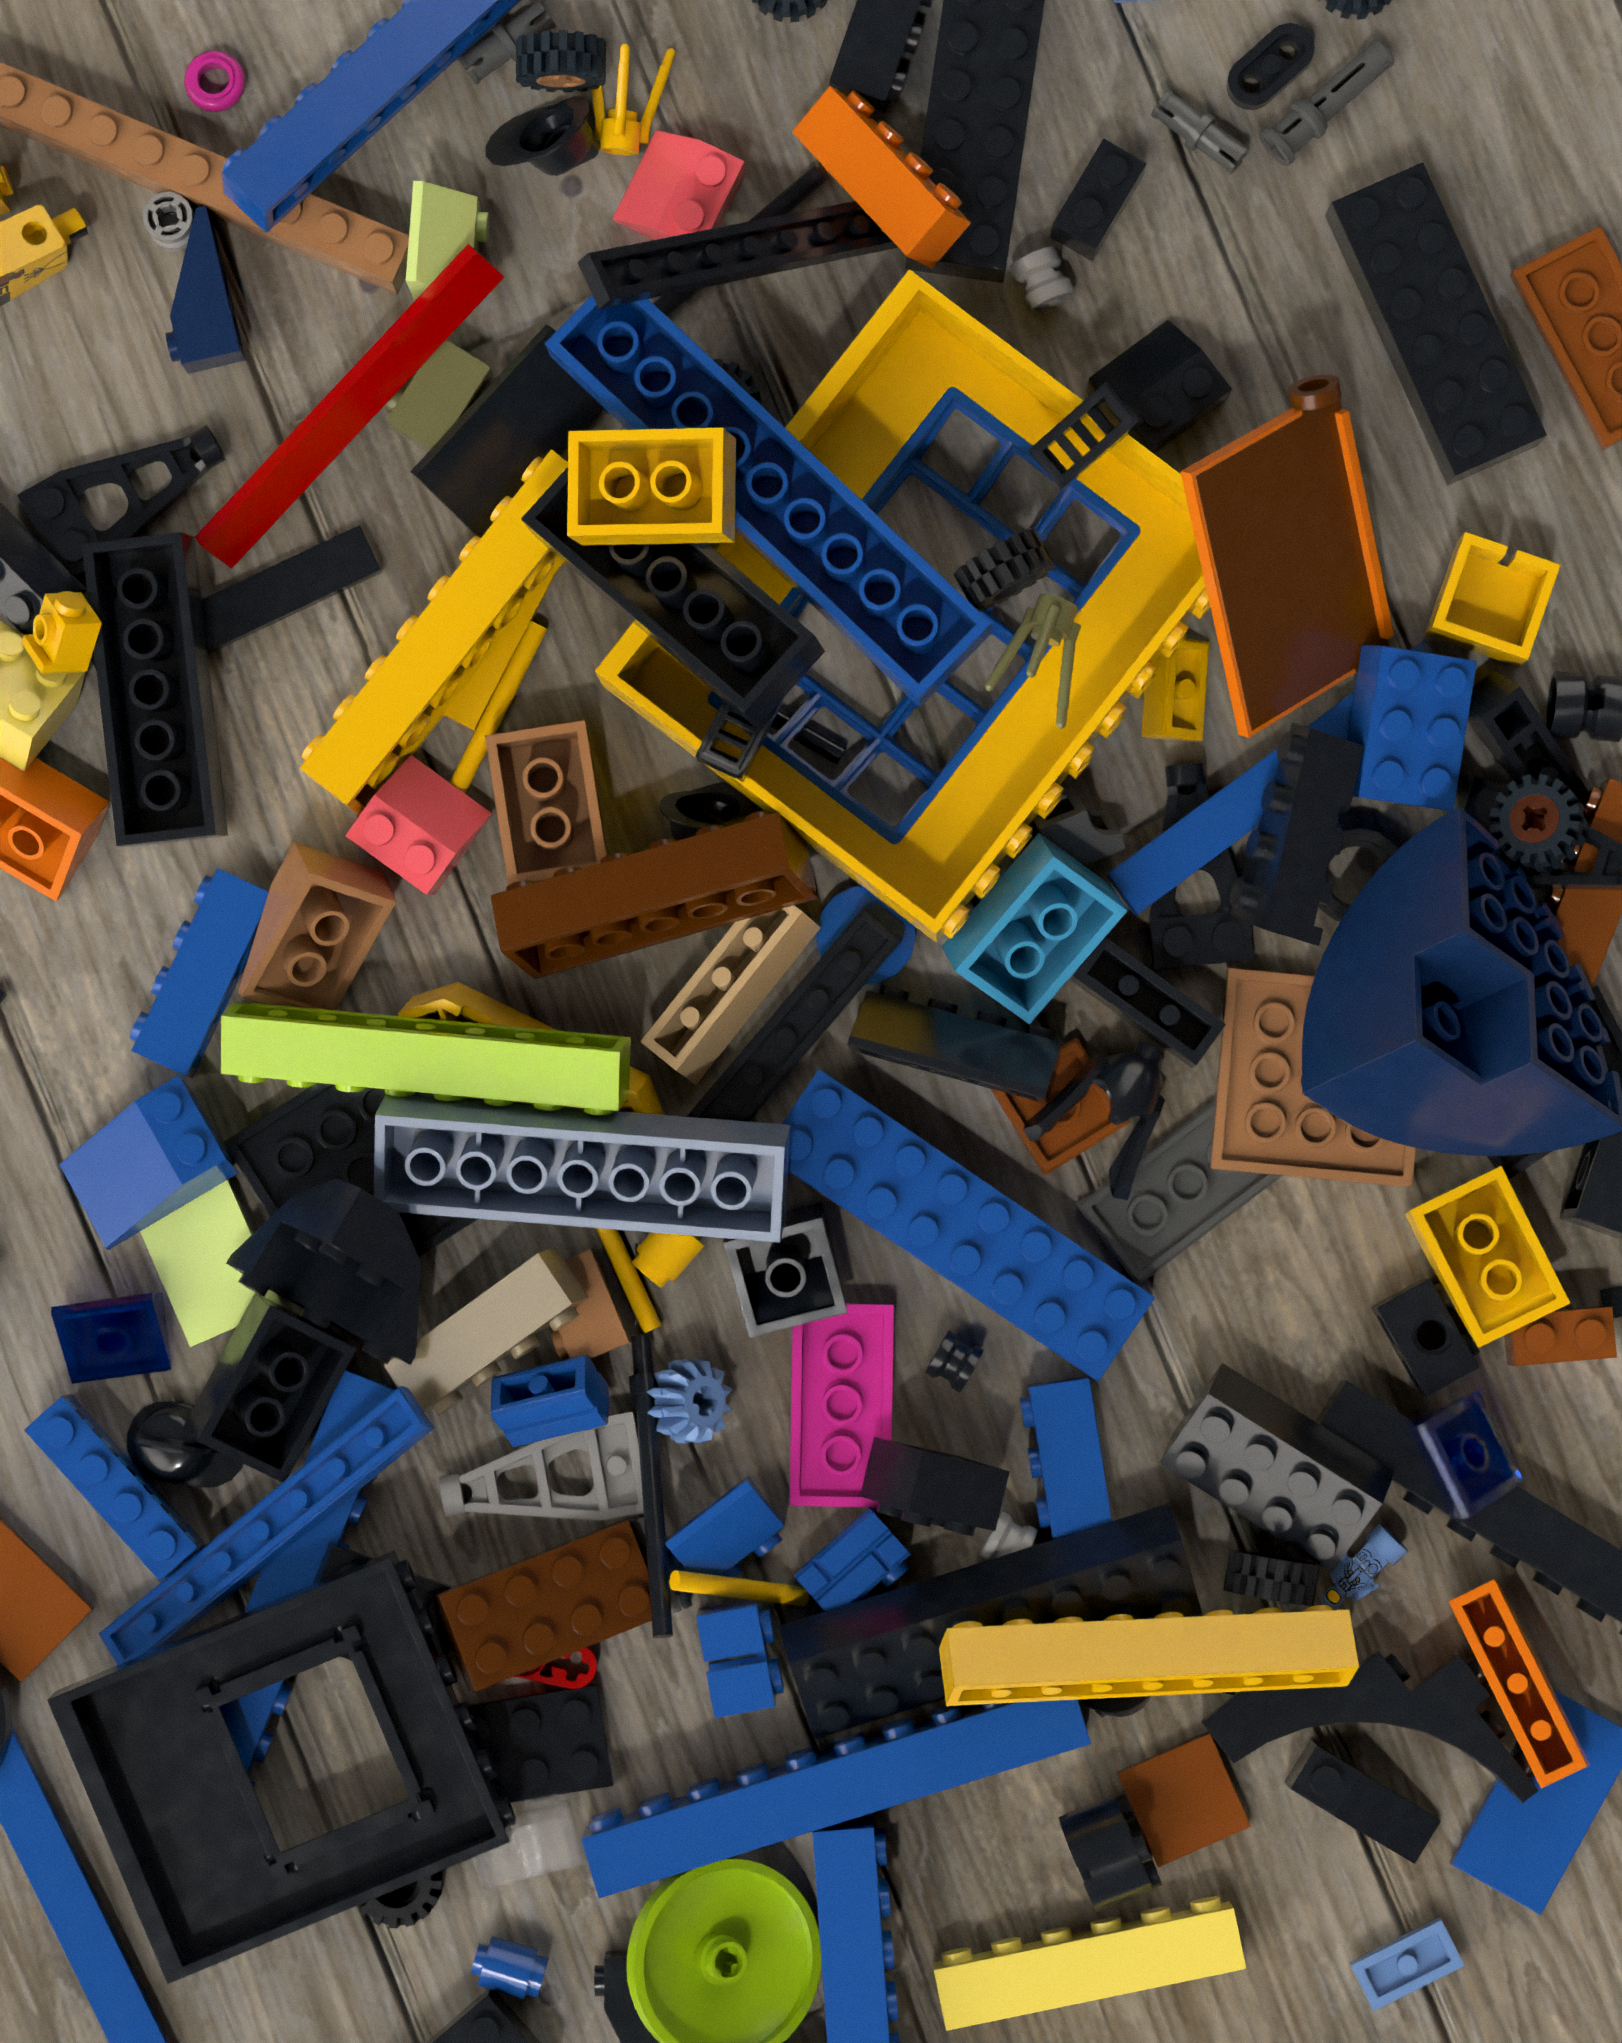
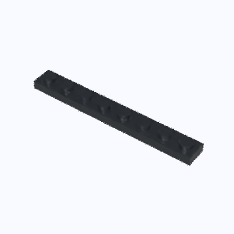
(731, 253)

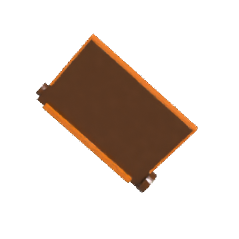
(1288, 556)

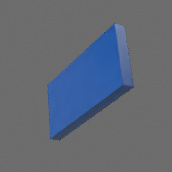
(1530, 1844)

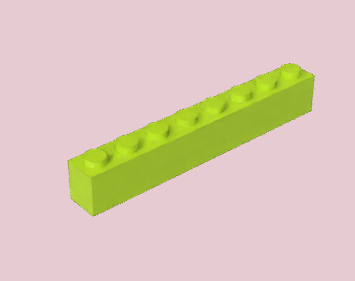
(425, 1057)

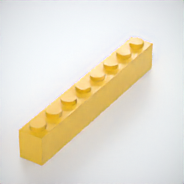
(1147, 1656)

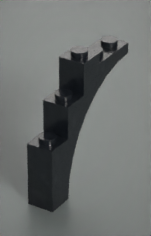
(1437, 1706)

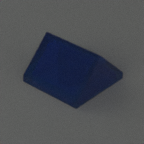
(113, 1337)
(1466, 1454)

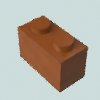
(1563, 1337)

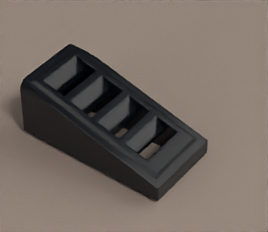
(1120, 406)
(724, 762)

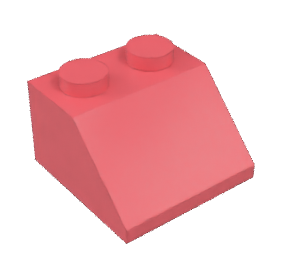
(680, 187)
(419, 825)

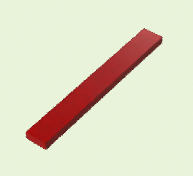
(349, 406)

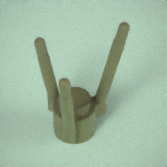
(1050, 623)

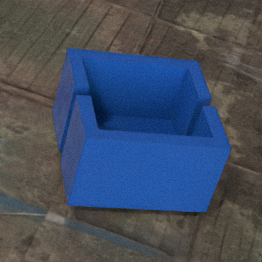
(743, 1682)

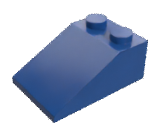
(147, 1163)

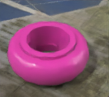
(208, 61)

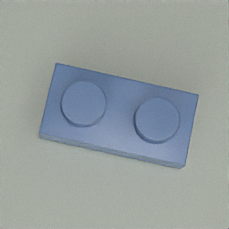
(1406, 1964)

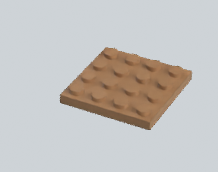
(1260, 1108)

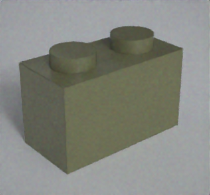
(438, 395)

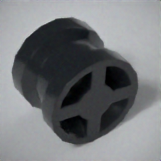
(954, 1361)

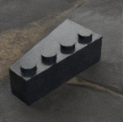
(1297, 834)

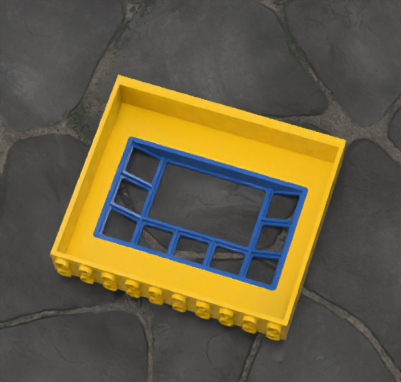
(871, 430)

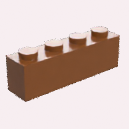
(1588, 914)

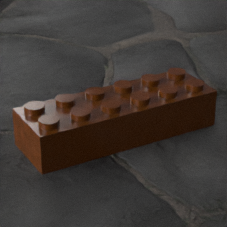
(654, 895)

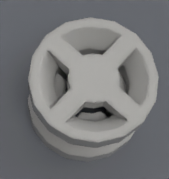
(1007, 1538)

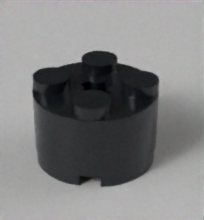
(1110, 1851)

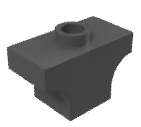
(1079, 831)

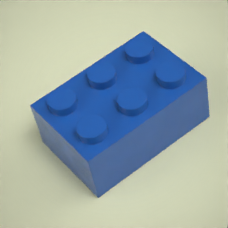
(1412, 724)

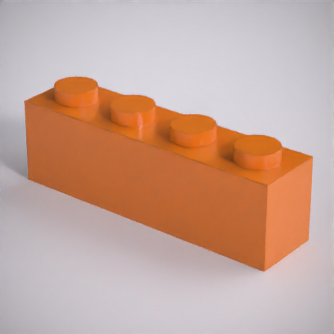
(882, 176)
(1519, 1683)

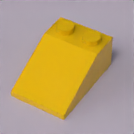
(1487, 1257)

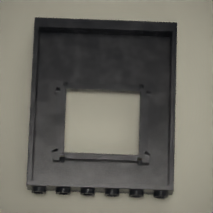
(184, 1805)

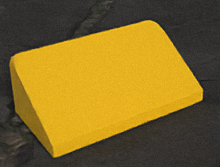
(1178, 695)

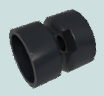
(1569, 701)

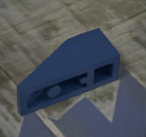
(202, 309)

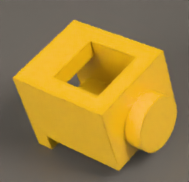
(63, 634)

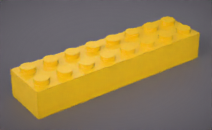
(417, 679)

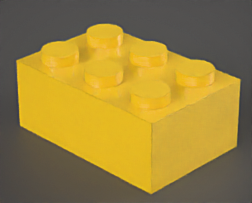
(651, 486)

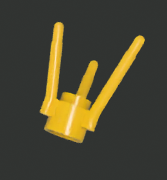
(620, 130)

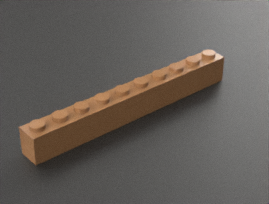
(177, 166)

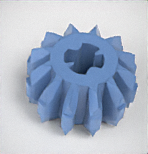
(690, 1401)

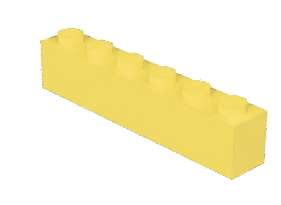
(1088, 1964)

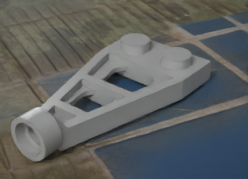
(614, 1468)

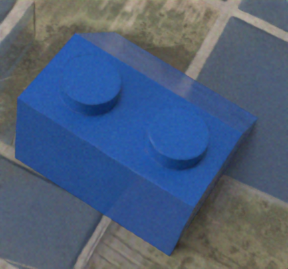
(727, 1532)

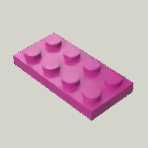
(839, 1403)

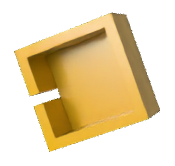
(1490, 604)

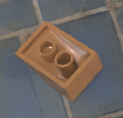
(315, 930)

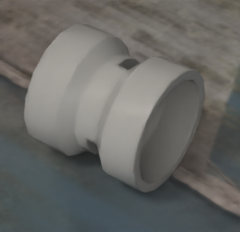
(176, 225)
(1044, 284)

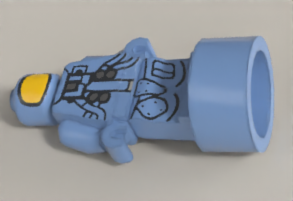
(1355, 1574)

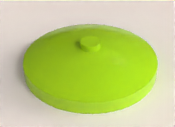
(724, 1956)

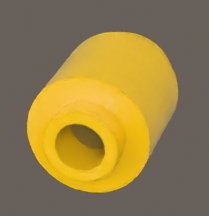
(666, 1256)

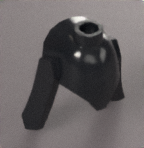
(1133, 1090)

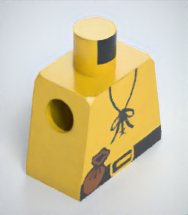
(35, 248)

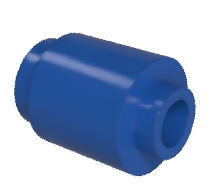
(509, 1968)

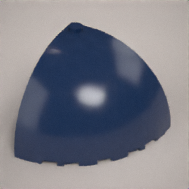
(1456, 1009)

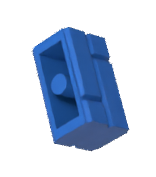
(549, 1400)
(854, 1563)

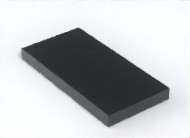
(502, 432)

